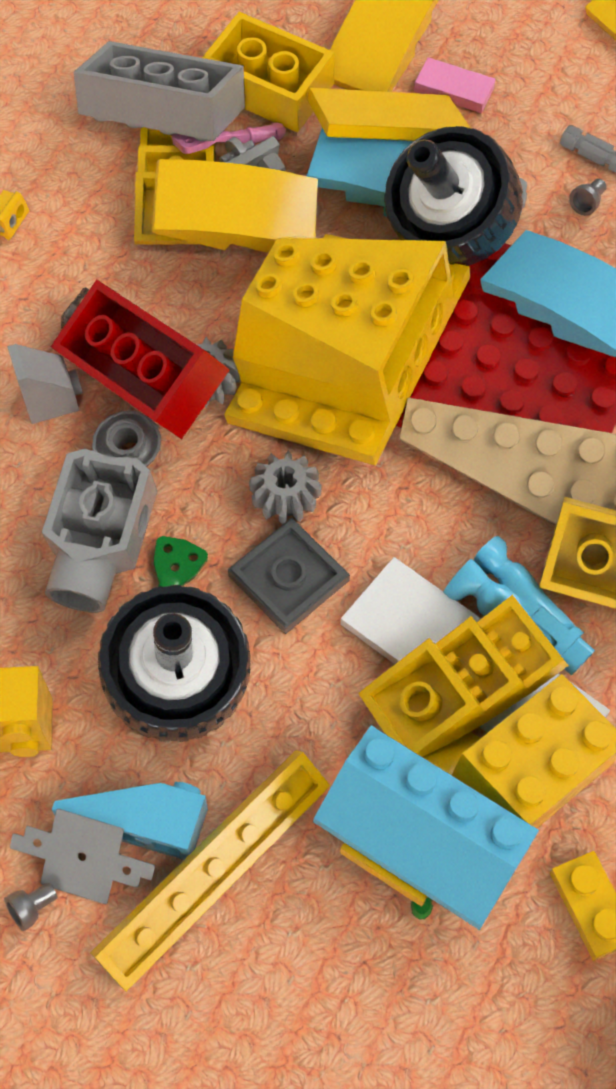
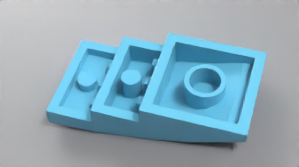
(355, 166)
(559, 288)

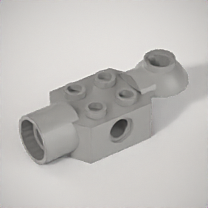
(101, 511)

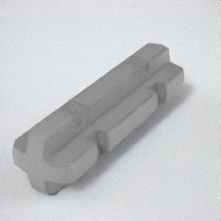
(589, 147)

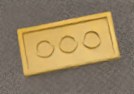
(382, 113)

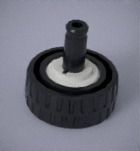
(457, 191)
(174, 663)

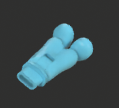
(517, 580)

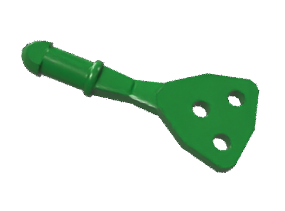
(178, 556)

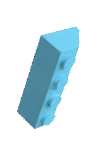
(425, 826)

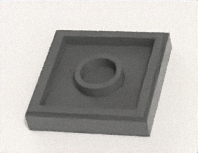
(288, 575)

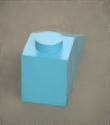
(152, 815)

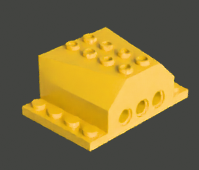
(340, 338)

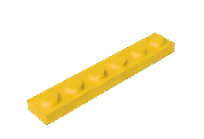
(210, 870)

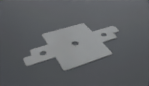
(100, 844)

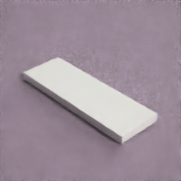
(406, 610)

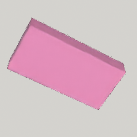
(463, 86)

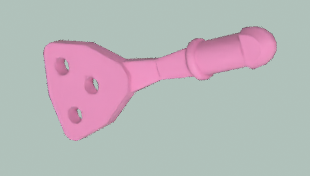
(258, 134)

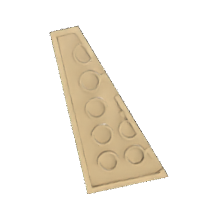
(517, 456)

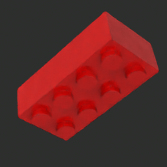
(140, 359)

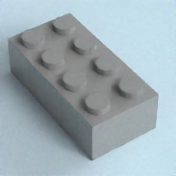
(160, 90)

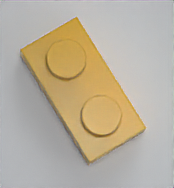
(589, 902)

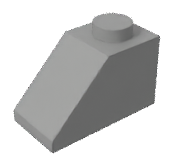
(45, 383)

